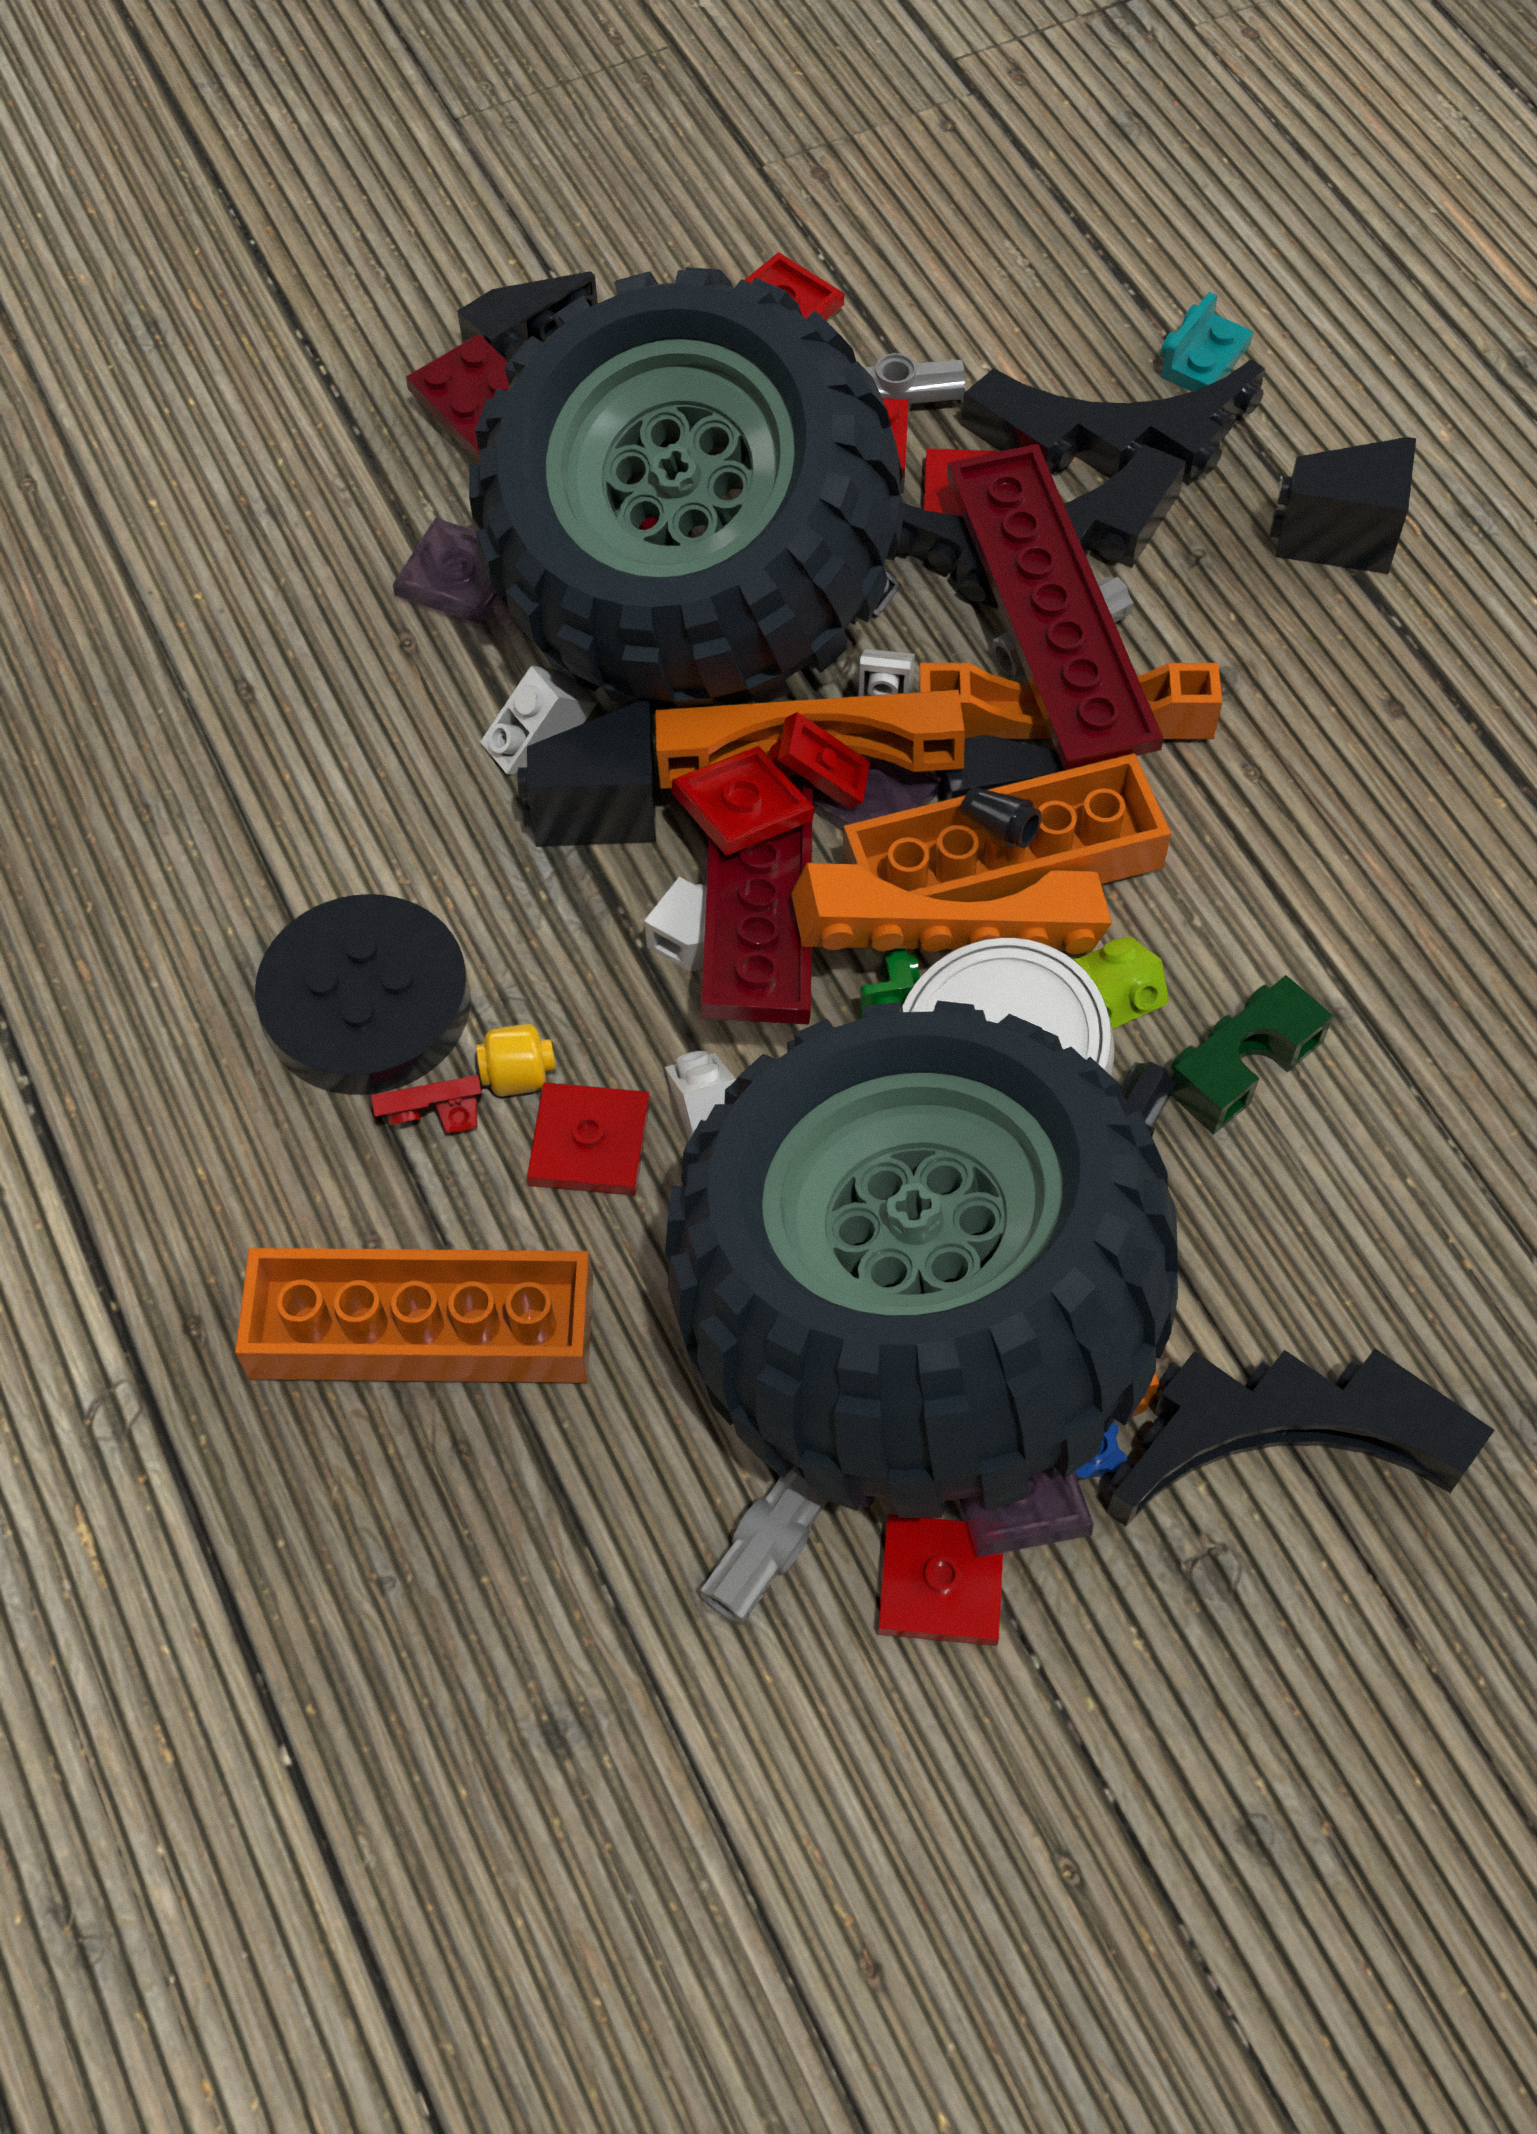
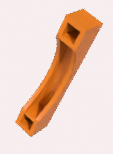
(1181, 696)
(907, 729)
(855, 909)

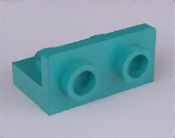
(1203, 347)

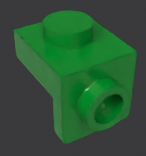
(899, 975)

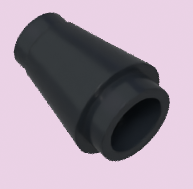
(1003, 816)

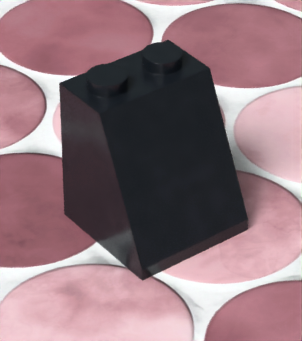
(1346, 505)
(593, 782)

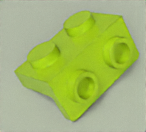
(1127, 978)

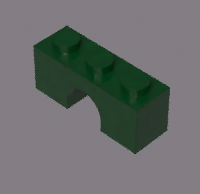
(1276, 1023)

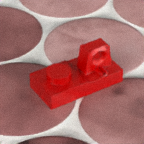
(821, 760)
(453, 1098)

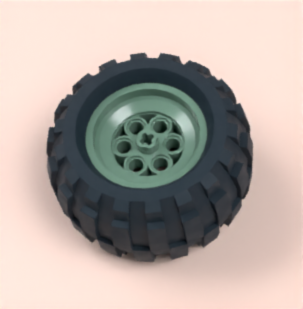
(658, 415)
(912, 1162)

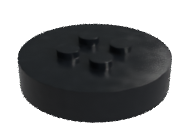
(363, 994)

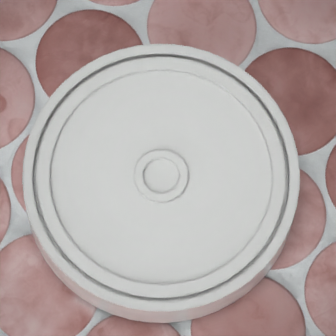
(1026, 982)

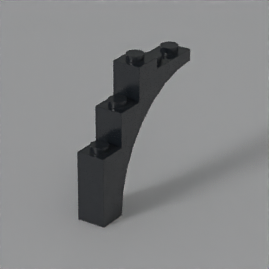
(1107, 432)
(1108, 520)
(1368, 1411)

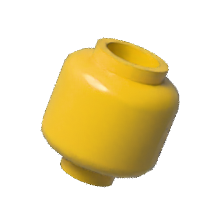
(515, 1060)

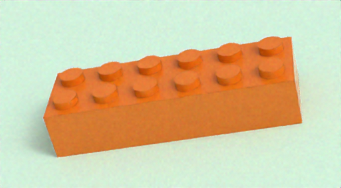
(1091, 821)
(416, 1315)

